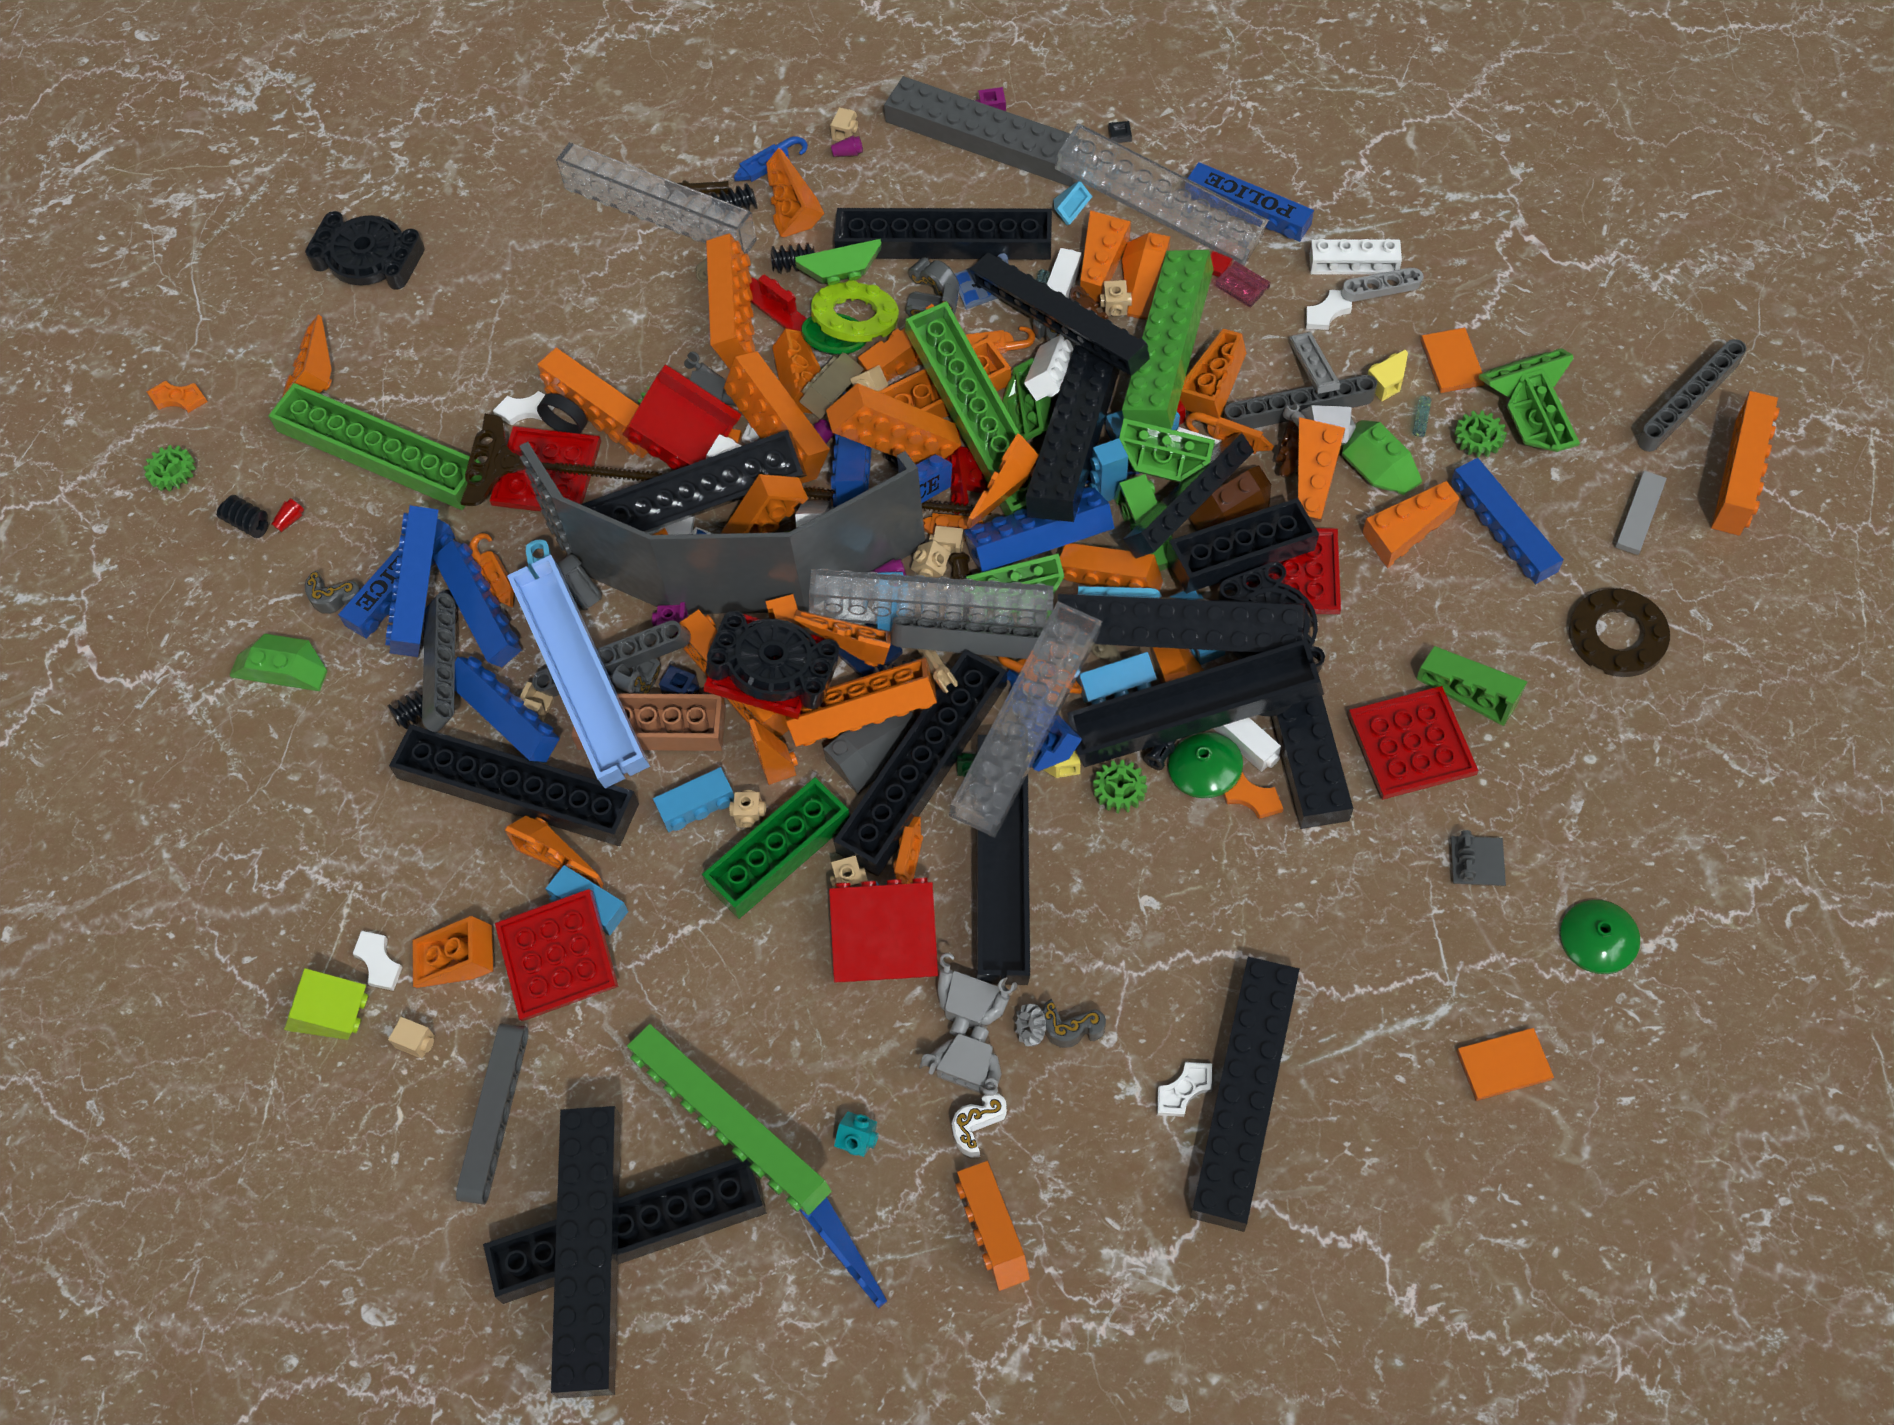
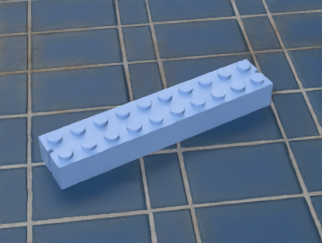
(578, 672)

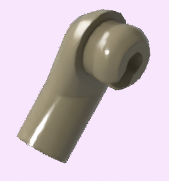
(701, 271)
(1106, 652)

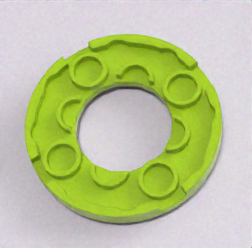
(853, 331)

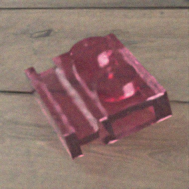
(1242, 284)

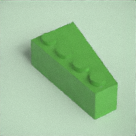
(1137, 502)
(1473, 684)

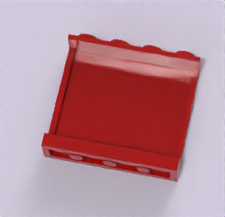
(679, 420)
(883, 931)

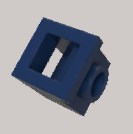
(675, 679)

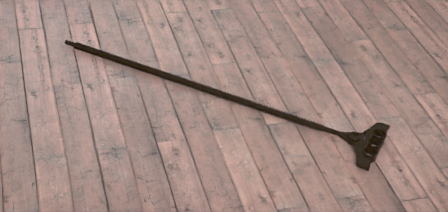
(503, 461)

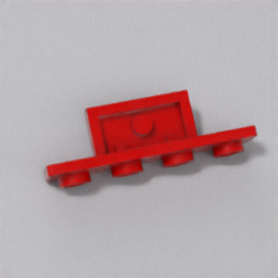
(776, 302)
(965, 476)

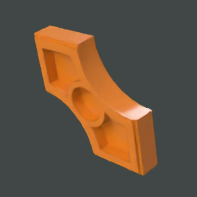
(186, 397)
(1260, 800)

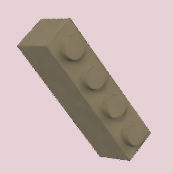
(830, 384)

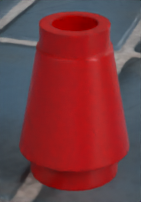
(287, 515)

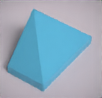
(1071, 202)

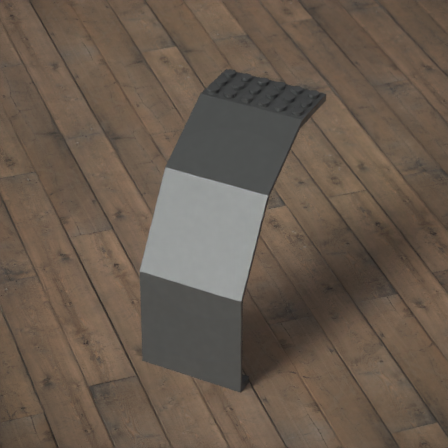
(735, 568)

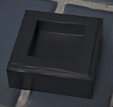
(1120, 131)

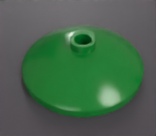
(827, 344)
(1208, 775)
(1590, 946)

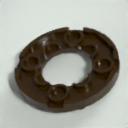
(1612, 661)

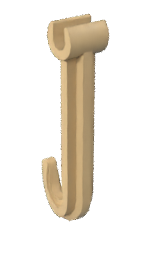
(940, 672)

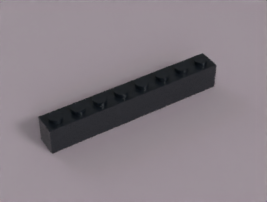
(1187, 497)

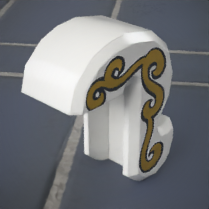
(974, 1117)

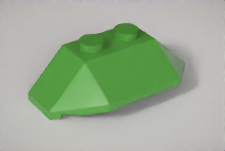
(839, 263)
(1508, 376)
(1540, 414)
(1028, 415)
(1164, 451)
(1381, 458)
(1043, 570)
(280, 662)

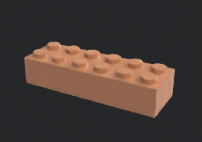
(674, 721)

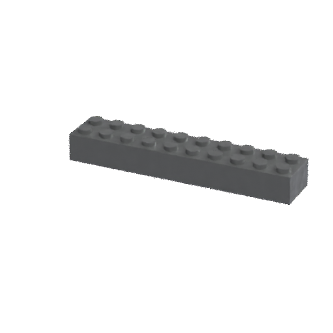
(977, 128)

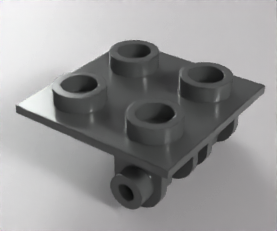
(1477, 860)

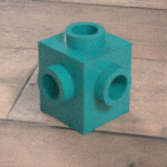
(856, 1134)

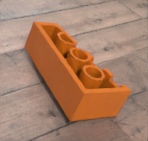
(1214, 374)
(1109, 567)
(993, 1225)

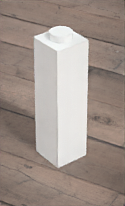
(1065, 271)
(1252, 742)

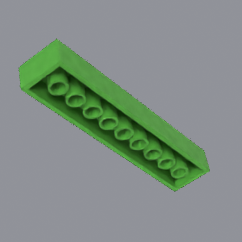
(1170, 337)
(965, 392)
(373, 444)

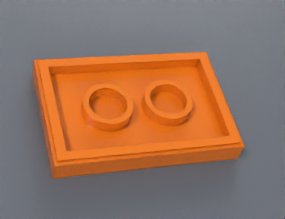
(1452, 360)
(1505, 1064)

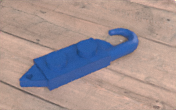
(756, 165)

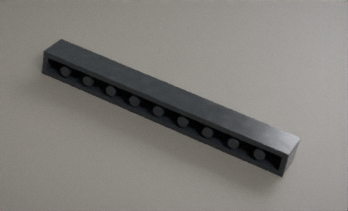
(1061, 313)

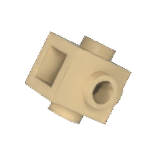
(1115, 298)
(930, 560)
(747, 808)
(848, 871)

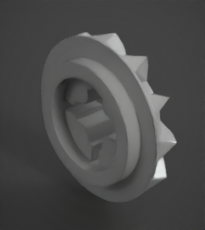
(1036, 1023)

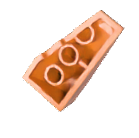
(794, 201)
(1141, 270)
(313, 361)
(1014, 472)
(859, 640)
(1174, 663)
(772, 753)
(540, 842)

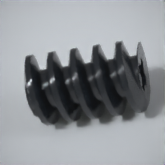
(739, 198)
(787, 258)
(243, 516)
(407, 711)

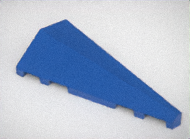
(1059, 742)
(837, 1239)

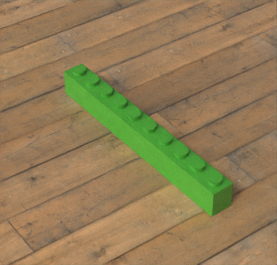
(730, 1120)

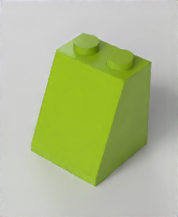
(326, 1006)

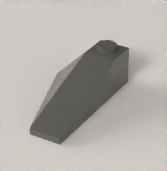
(862, 753)

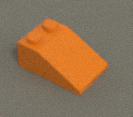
(453, 953)

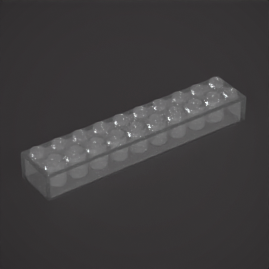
(1161, 194)
(653, 197)
(882, 597)
(1025, 719)

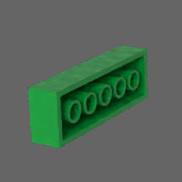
(776, 848)

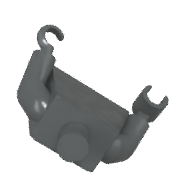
(707, 378)

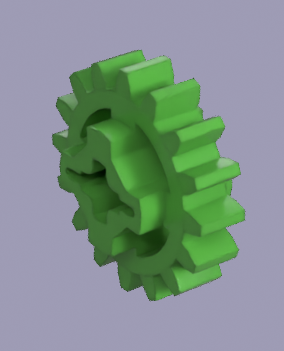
(1480, 433)
(169, 468)
(1116, 775)

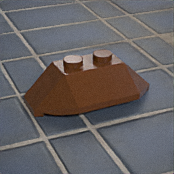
(1234, 499)

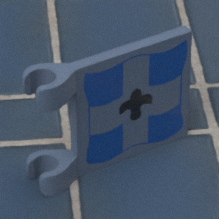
(970, 293)

